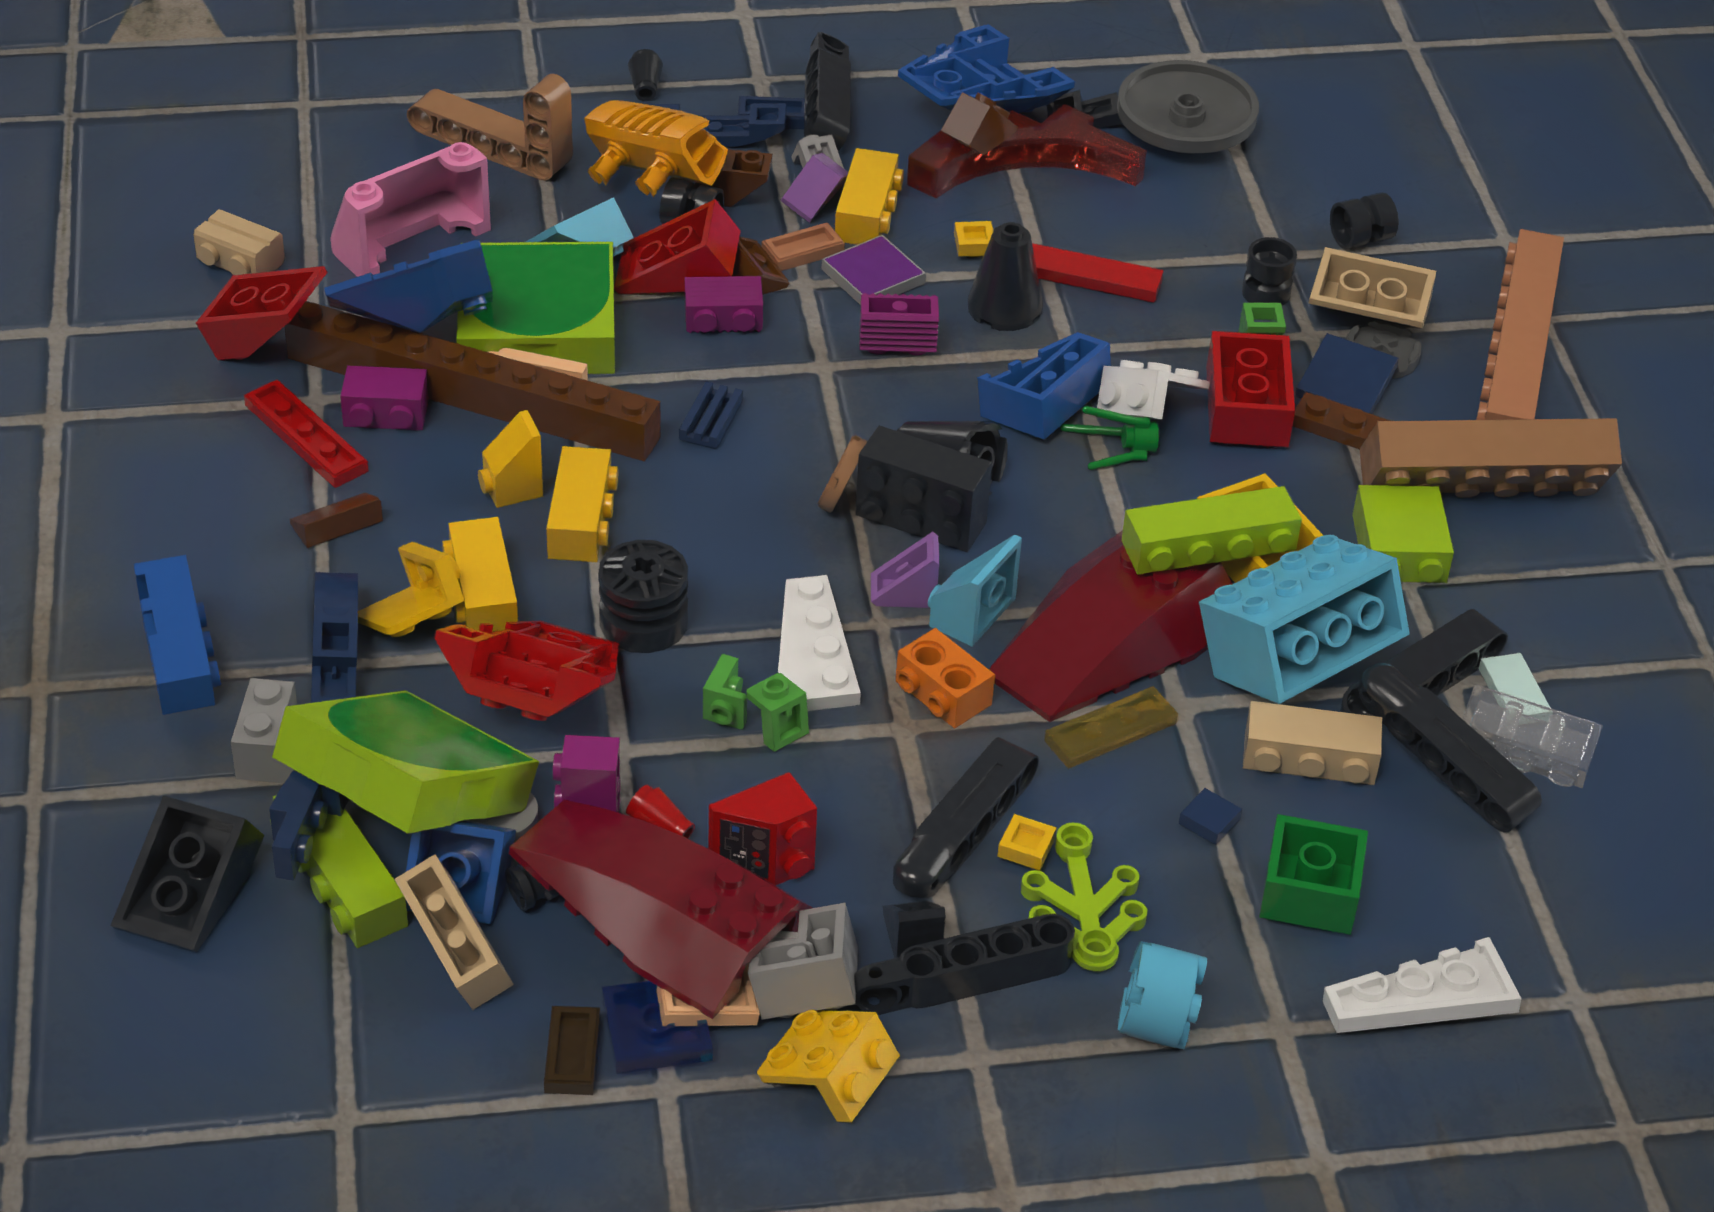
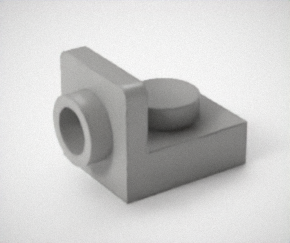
(814, 145)

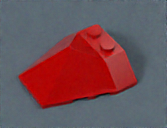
(528, 665)

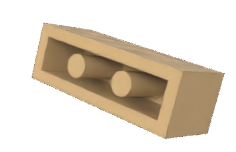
(1312, 742)
(454, 932)

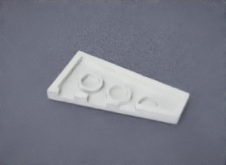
(815, 646)
(1441, 990)

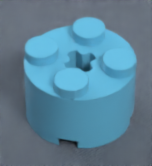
(1162, 995)

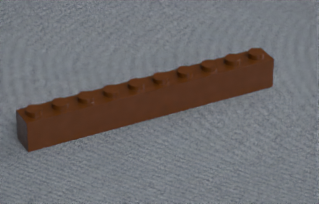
(480, 380)

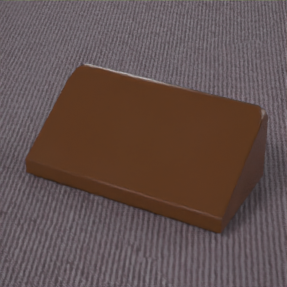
(754, 261)
(337, 519)

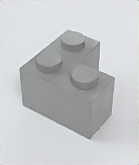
(259, 728)
(810, 969)

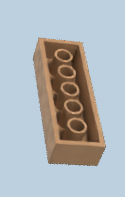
(1493, 455)

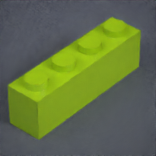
(1211, 530)
(354, 882)

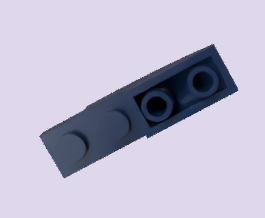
(334, 636)
(295, 815)

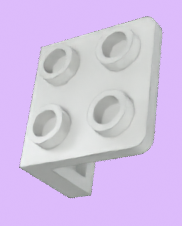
(1140, 390)

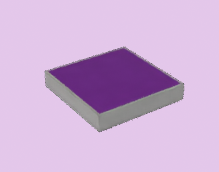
(873, 268)

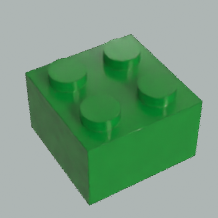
(1314, 874)

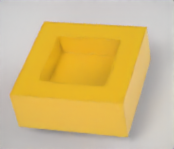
(972, 237)
(1026, 842)

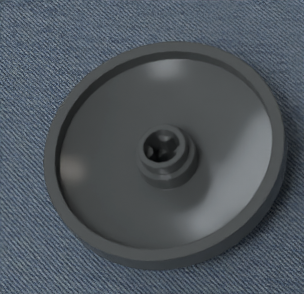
(1188, 106)

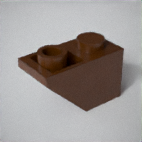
(978, 123)
(742, 174)

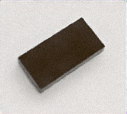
(572, 1050)

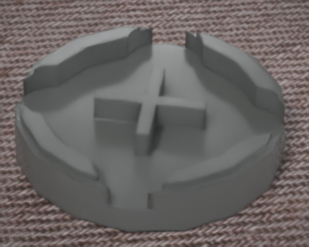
(1390, 339)

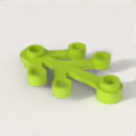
(1093, 946)

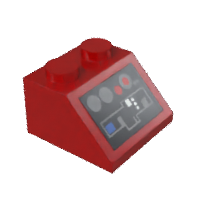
(767, 829)

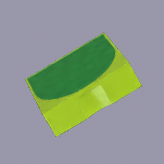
(548, 302)
(405, 760)

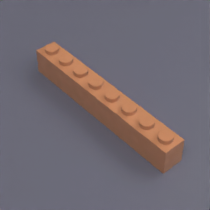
(1524, 325)

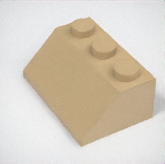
(1373, 287)

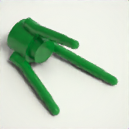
(1139, 436)

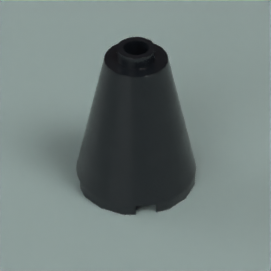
(1007, 281)
(969, 437)

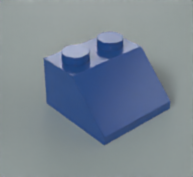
(474, 859)

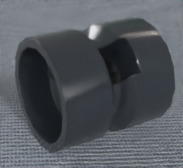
(682, 196)
(1364, 220)
(1269, 271)

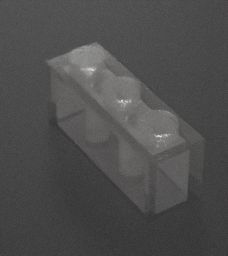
(1534, 735)

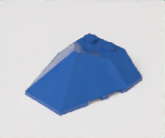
(979, 65)
(419, 292)

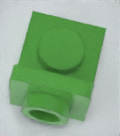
(723, 696)
(782, 710)

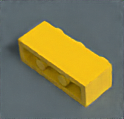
(868, 196)
(581, 504)
(483, 573)

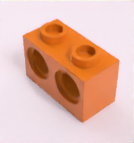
(944, 678)

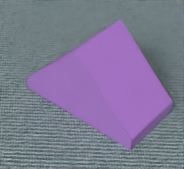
(814, 186)
(908, 576)

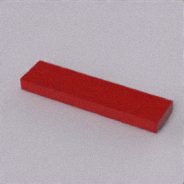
(1097, 273)
(306, 433)

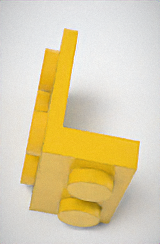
(430, 596)
(838, 1053)

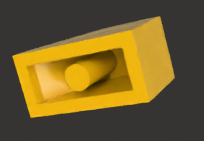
(513, 463)

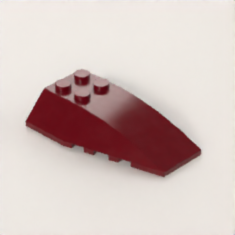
(1105, 630)
(659, 898)

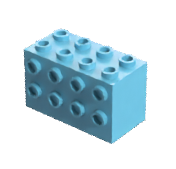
(1304, 618)

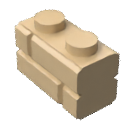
(238, 244)

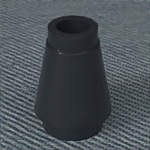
(645, 73)

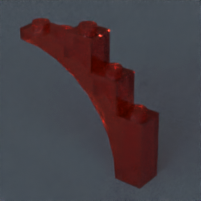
(1060, 142)

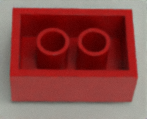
(1250, 389)

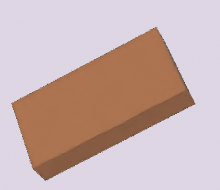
(803, 246)

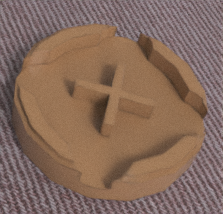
(841, 474)

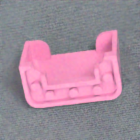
(432, 191)

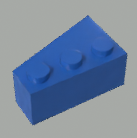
(1047, 389)
(175, 635)

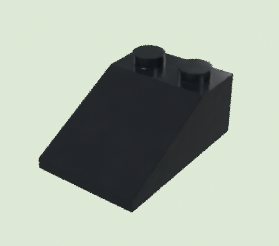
(187, 873)

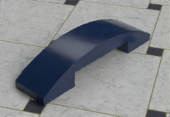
(739, 130)

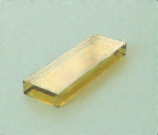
(1110, 727)

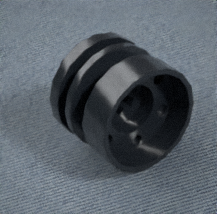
(643, 596)

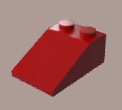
(688, 246)
(255, 309)

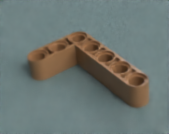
(530, 146)

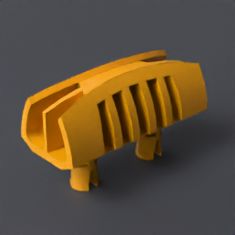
(655, 141)

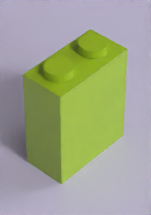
(1408, 526)

